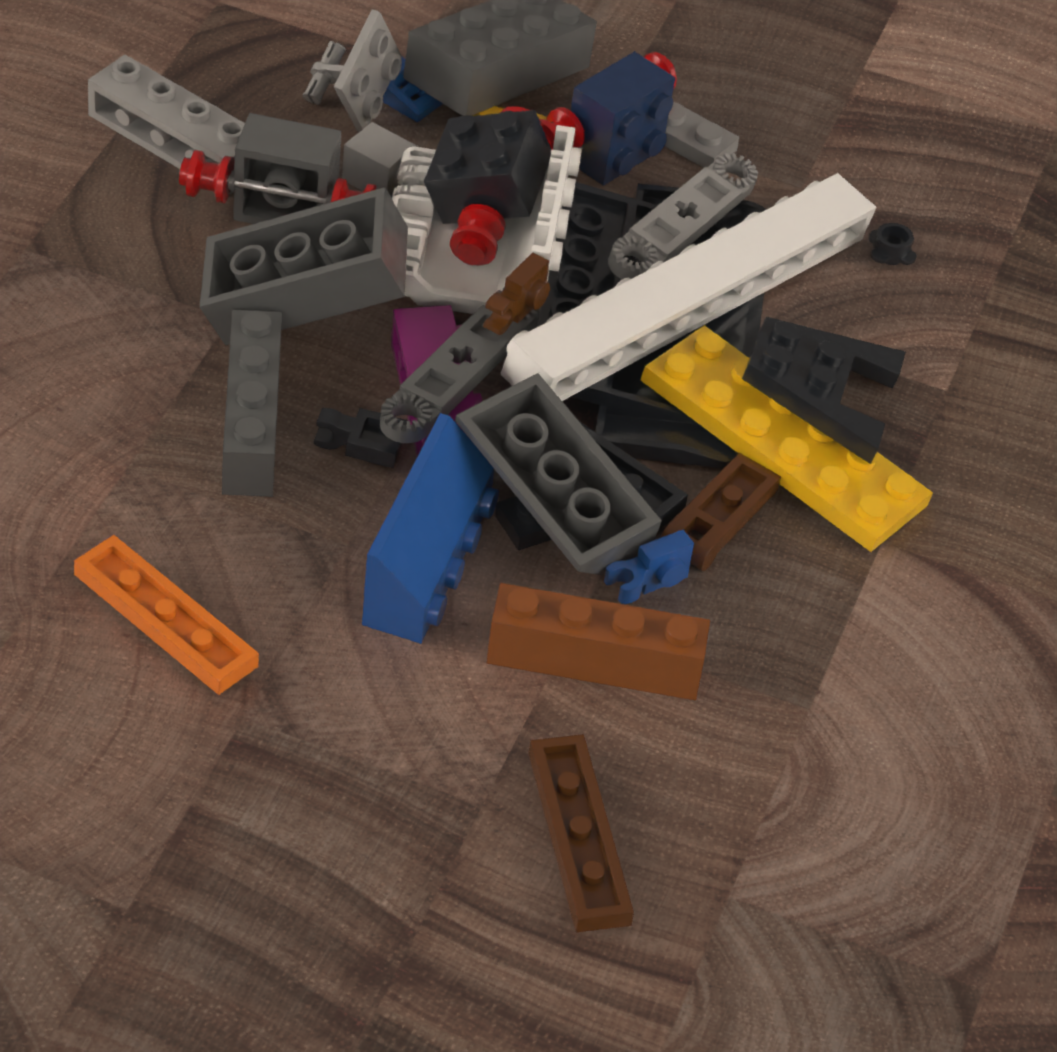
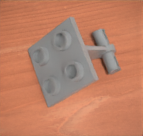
(364, 76)

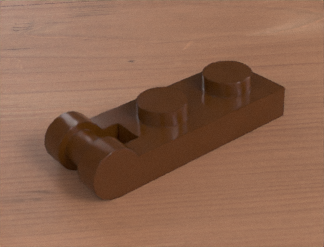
(724, 507)

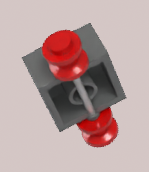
(277, 170)

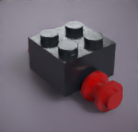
(485, 174)

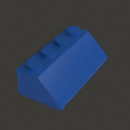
(428, 534)

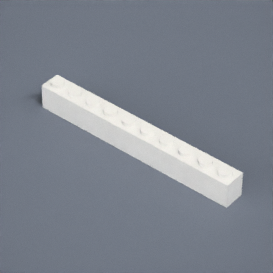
(690, 288)

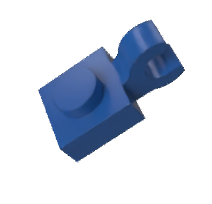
(656, 566)

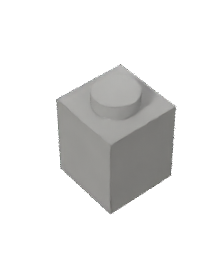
(374, 158)

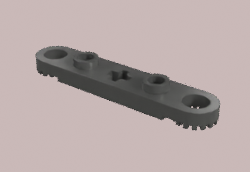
(441, 383)

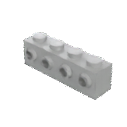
(160, 113)

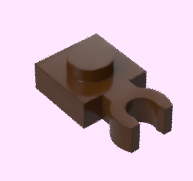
(523, 291)

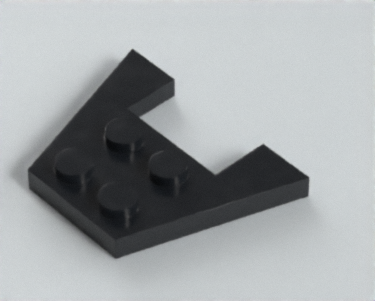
(809, 373)

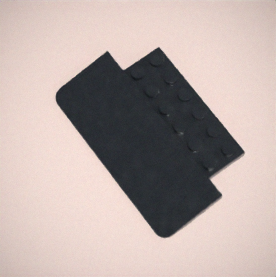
(627, 408)

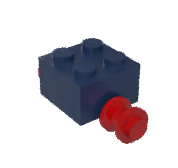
(619, 115)

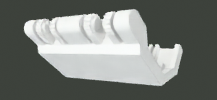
(441, 278)

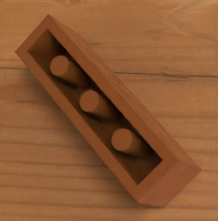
(598, 641)

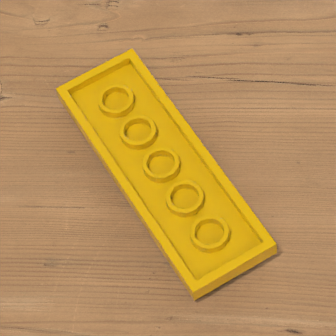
(859, 498)

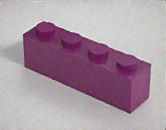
(415, 338)

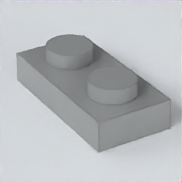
(697, 137)

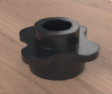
(892, 244)

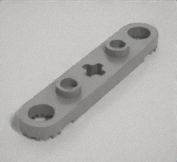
(665, 231)

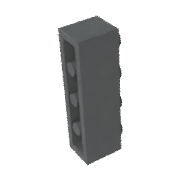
(251, 403)

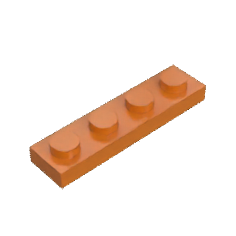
(166, 614)

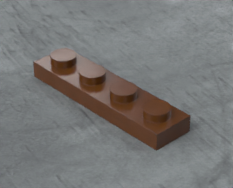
(580, 833)

